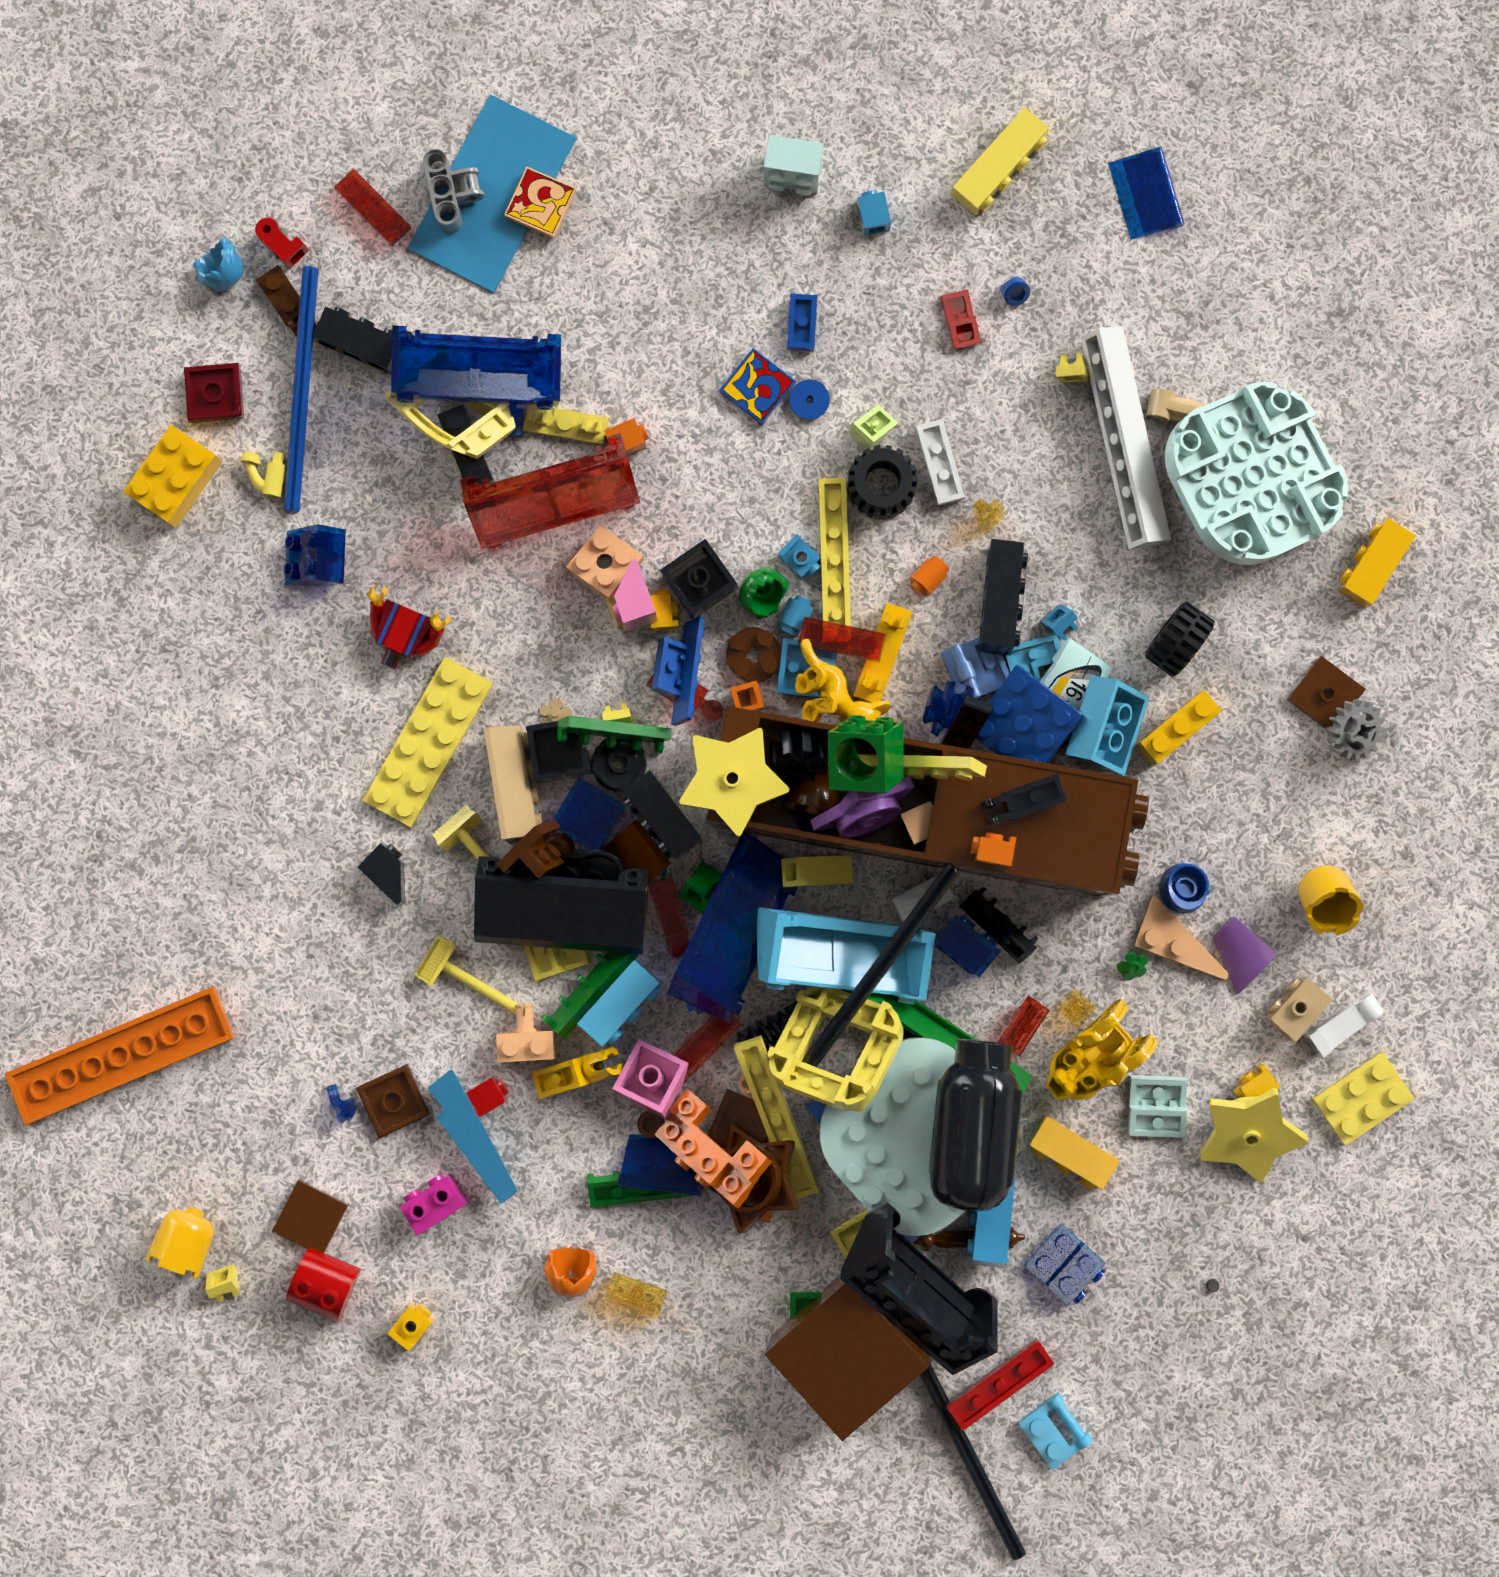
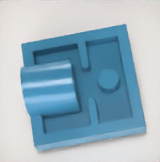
(794, 663)

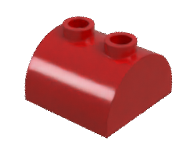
(323, 1284)

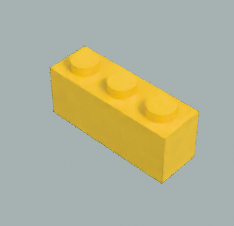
(1375, 562)
(1178, 728)
(1072, 1153)

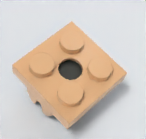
(603, 563)

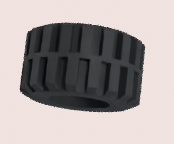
(882, 505)
(1179, 639)

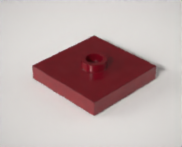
(214, 392)

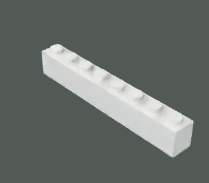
(1125, 437)

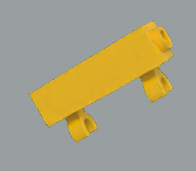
(876, 674)

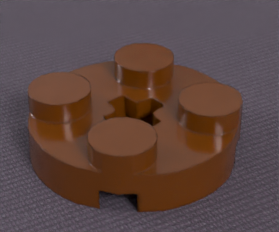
(762, 641)

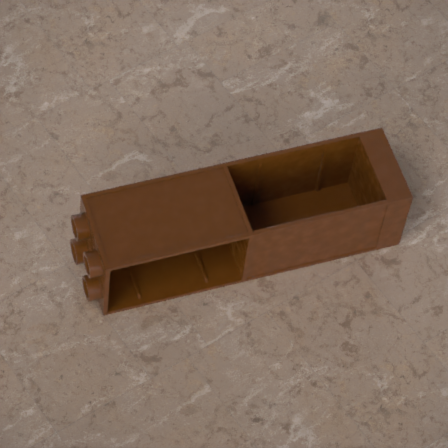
(1063, 847)

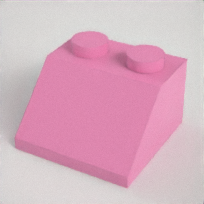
(633, 600)
(651, 1079)

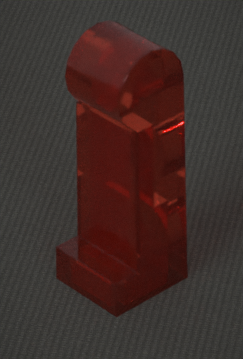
(670, 915)

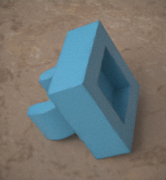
(1058, 620)

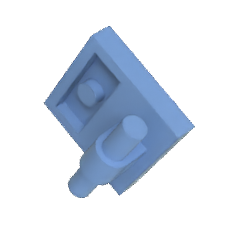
(975, 669)

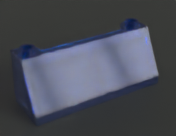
(475, 368)
(725, 940)

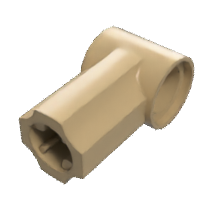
(1167, 407)

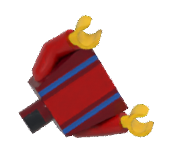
(402, 629)

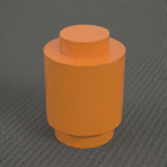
(928, 576)

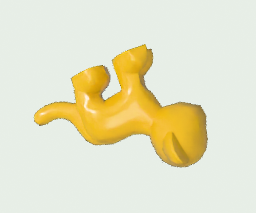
(832, 691)

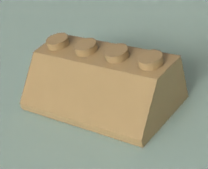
(512, 781)

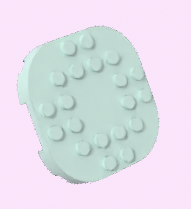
(1255, 474)
(888, 1145)

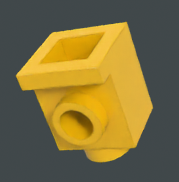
(665, 611)
(1255, 1083)
(420, 1316)

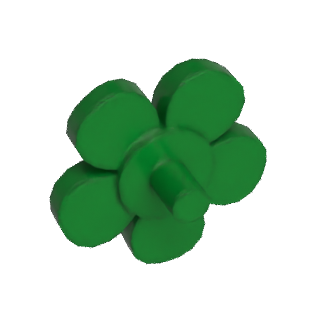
(1132, 966)

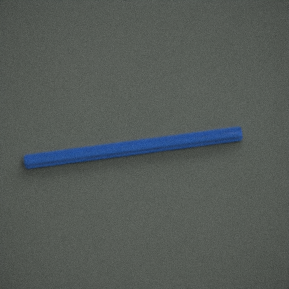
(301, 389)

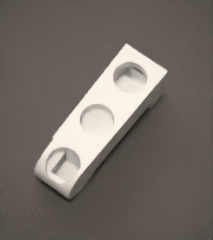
(1343, 1025)

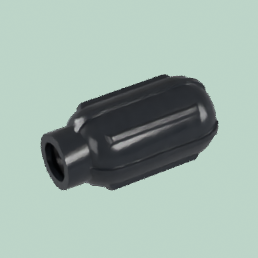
(975, 1127)

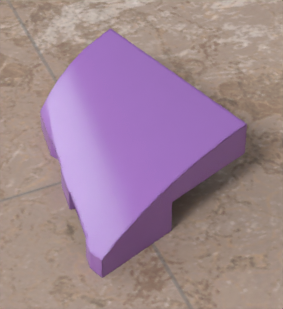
(1242, 953)

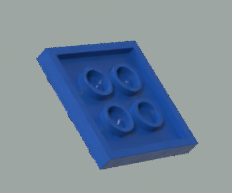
(1027, 719)

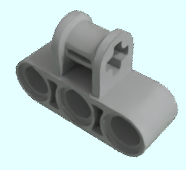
(458, 186)

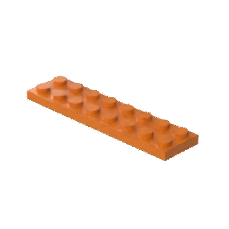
(119, 1055)

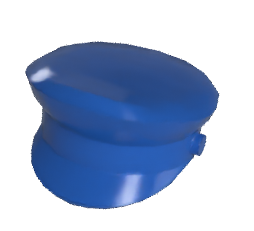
(1184, 888)

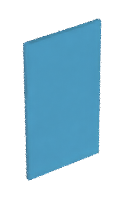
(501, 148)

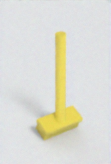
(458, 830)
(438, 960)

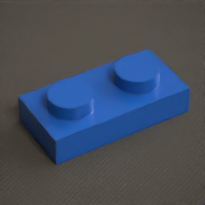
(802, 322)

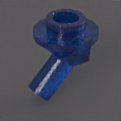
(345, 1108)

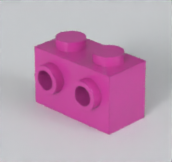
(433, 1204)

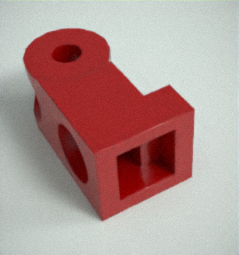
(273, 238)

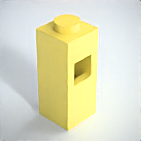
(817, 871)

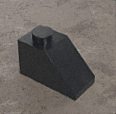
(386, 871)

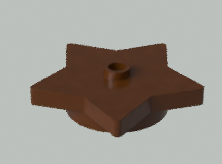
(772, 1188)

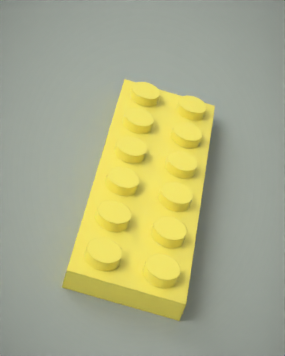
(428, 742)

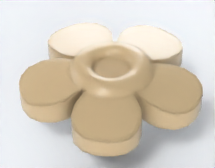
(555, 713)

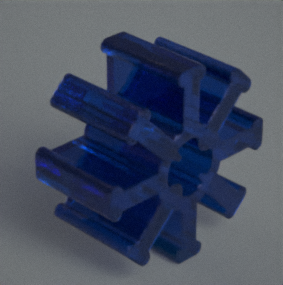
(943, 705)

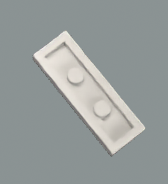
(940, 462)

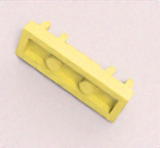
(566, 424)

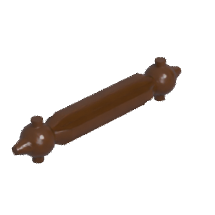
(958, 1239)

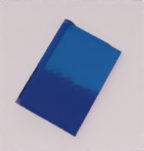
(1146, 193)
(652, 1166)

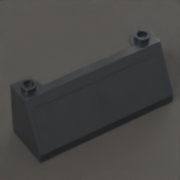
(560, 910)
(918, 1297)

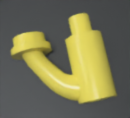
(274, 476)

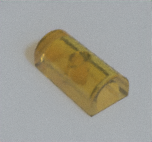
(635, 1295)

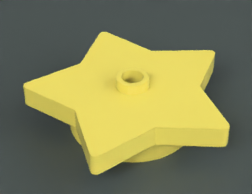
(732, 801)
(1250, 1133)

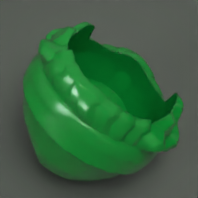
(762, 592)

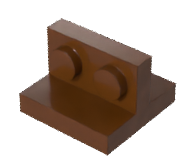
(534, 851)

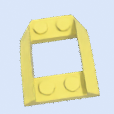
(476, 439)

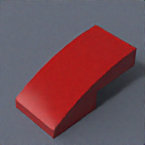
(960, 319)

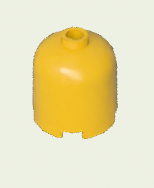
(1329, 900)
(182, 1241)

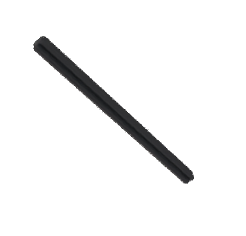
(881, 965)
(973, 1465)

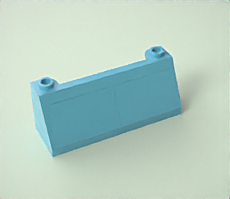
(838, 953)

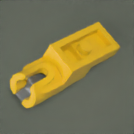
(577, 1072)

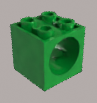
(849, 771)

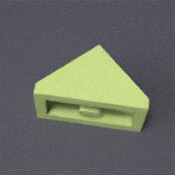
(872, 428)

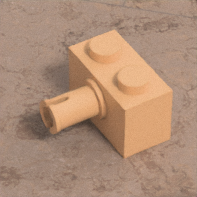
(526, 1042)

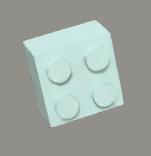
(793, 165)

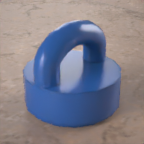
(1015, 291)

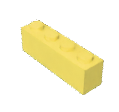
(1000, 161)

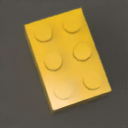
(173, 476)

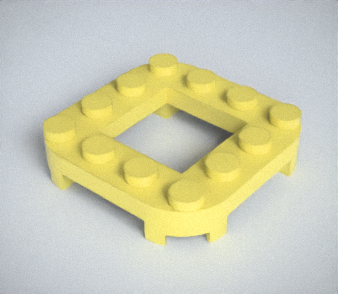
(846, 1093)

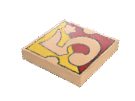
(540, 202)

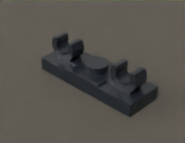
(998, 925)

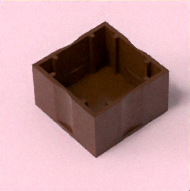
(844, 1357)

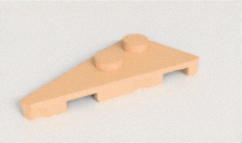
(1167, 937)

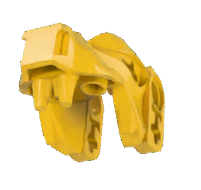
(1098, 1057)

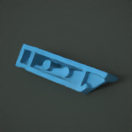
(470, 1136)

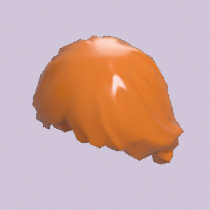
(558, 1266)

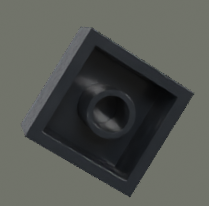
(699, 579)

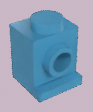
(800, 569)

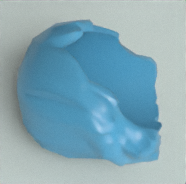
(220, 267)

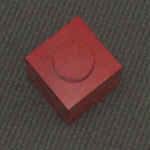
(488, 1096)

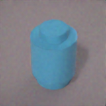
(793, 615)

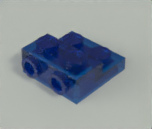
(1066, 1265)

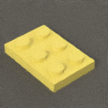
(1363, 1098)

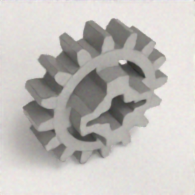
(1356, 729)

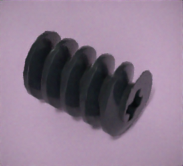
(769, 1033)

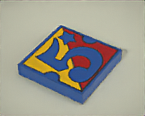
(757, 386)

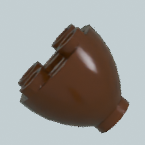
(811, 797)

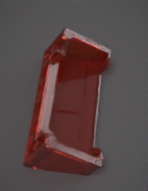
(551, 495)

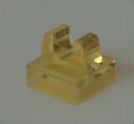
(988, 514)
(1076, 1008)

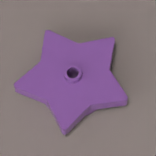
(864, 811)

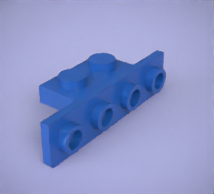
(678, 668)

